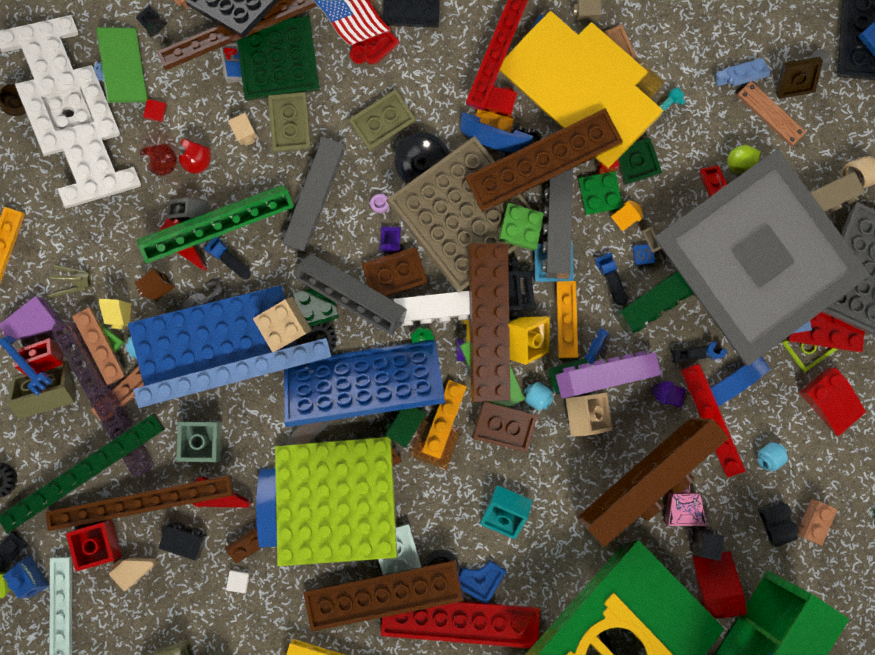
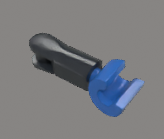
(218, 250)
(607, 266)
(698, 353)

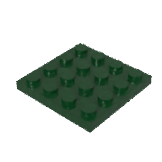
(279, 60)

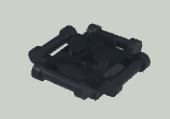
(515, 294)

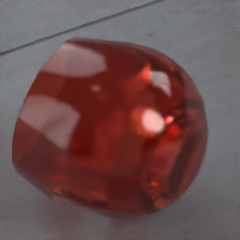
(162, 159)

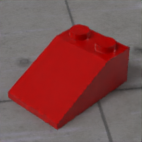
(833, 400)
(719, 586)

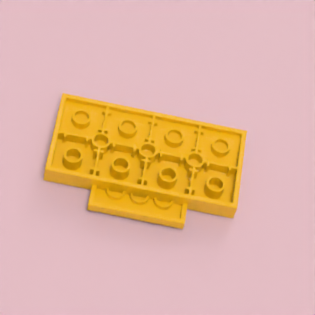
(579, 76)

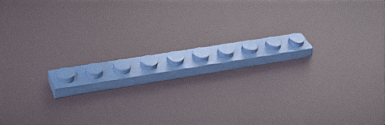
(232, 372)

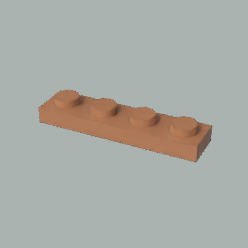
(99, 346)

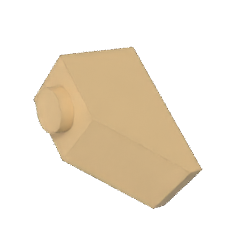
(130, 570)

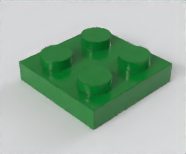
(600, 193)

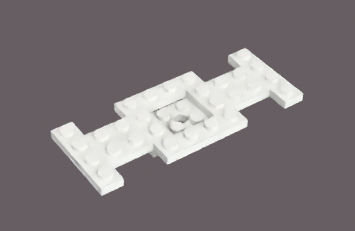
(58, 89)

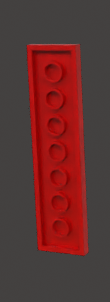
(468, 624)

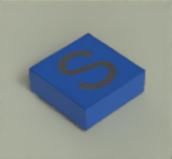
(643, 255)

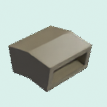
(651, 232)

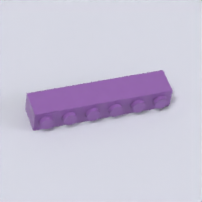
(608, 374)

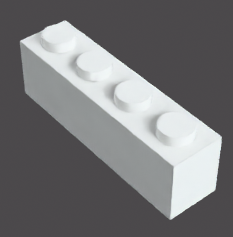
(435, 307)

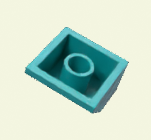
(506, 512)

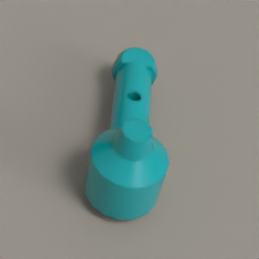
(675, 96)

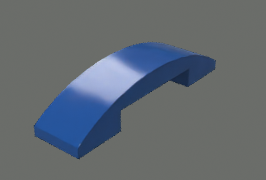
(492, 136)
(739, 380)
(266, 508)

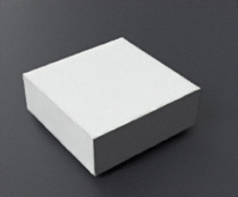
(237, 581)

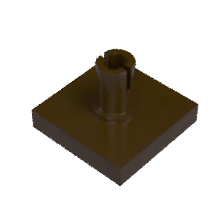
(799, 77)

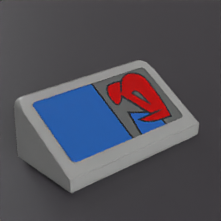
(231, 63)

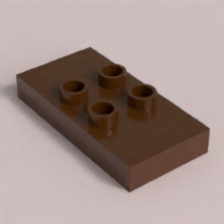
(652, 478)

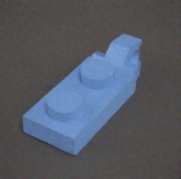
(743, 73)

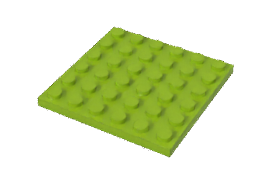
(335, 502)

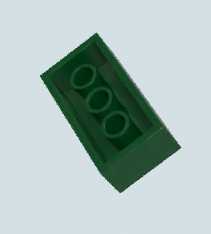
(652, 303)

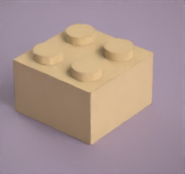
(282, 324)

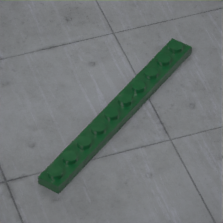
(81, 472)

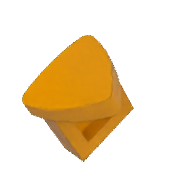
(628, 215)

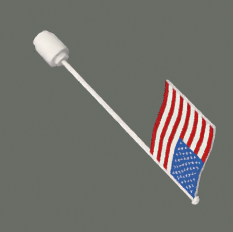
(353, 19)

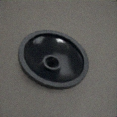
(415, 148)

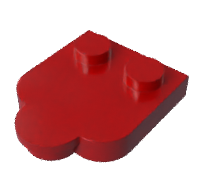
(373, 49)

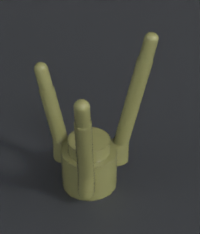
(81, 279)

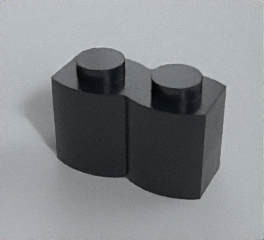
(778, 523)

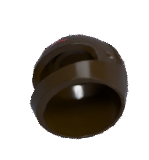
(10, 101)

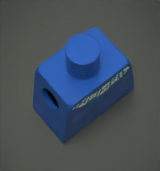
(26, 579)

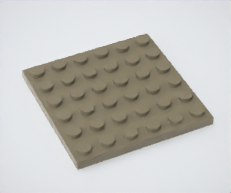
(445, 215)

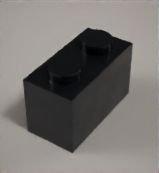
(183, 541)
(707, 543)

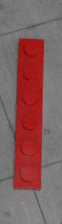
(708, 408)

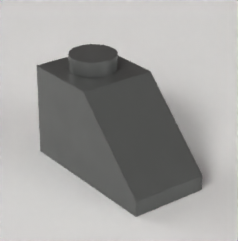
(186, 209)

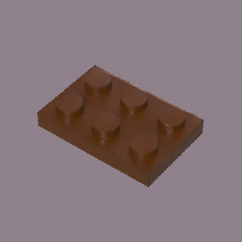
(395, 272)
(504, 426)

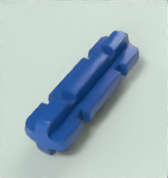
(596, 345)

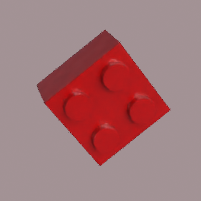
(93, 545)

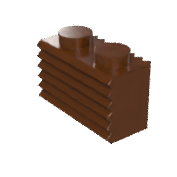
(153, 285)

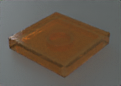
(447, 453)

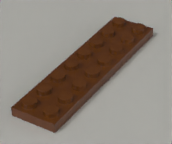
(544, 160)
(489, 322)
(383, 595)

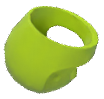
(742, 159)

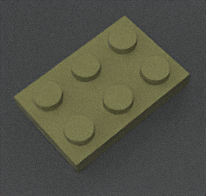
(382, 120)
(289, 122)

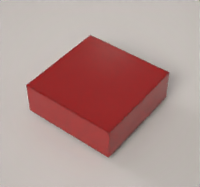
(154, 110)

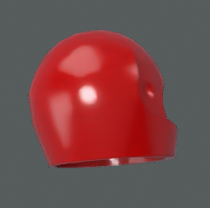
(196, 157)

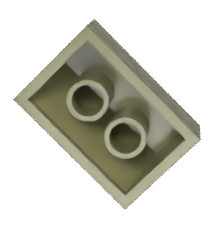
(57, 394)

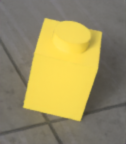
(115, 312)

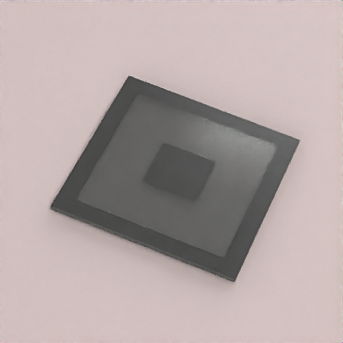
(762, 257)

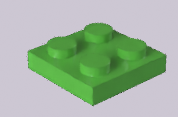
(521, 226)

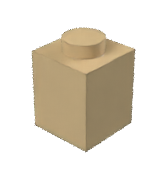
(243, 129)

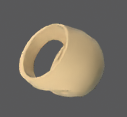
(866, 166)

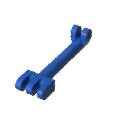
(37, 379)

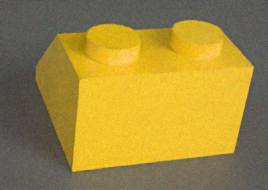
(529, 338)

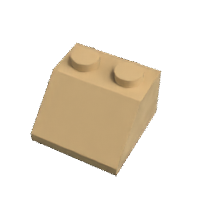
(588, 414)

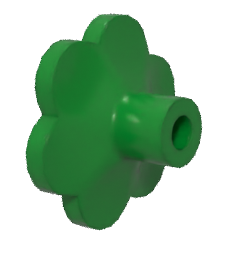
(421, 334)

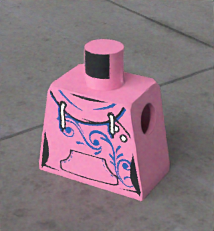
(684, 509)

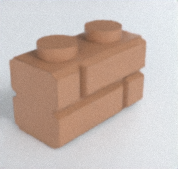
(817, 522)

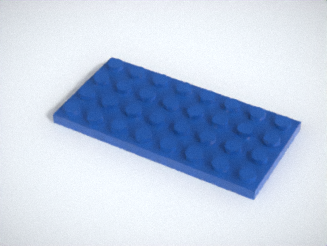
(202, 336)
(363, 383)

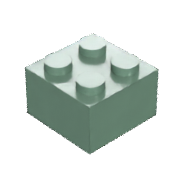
(199, 441)

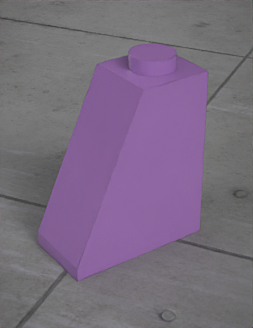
(30, 320)

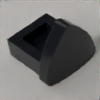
(151, 21)

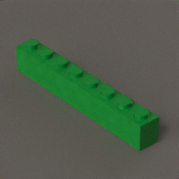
(214, 223)

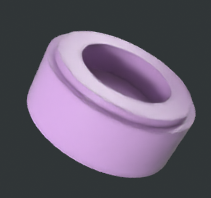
(379, 204)

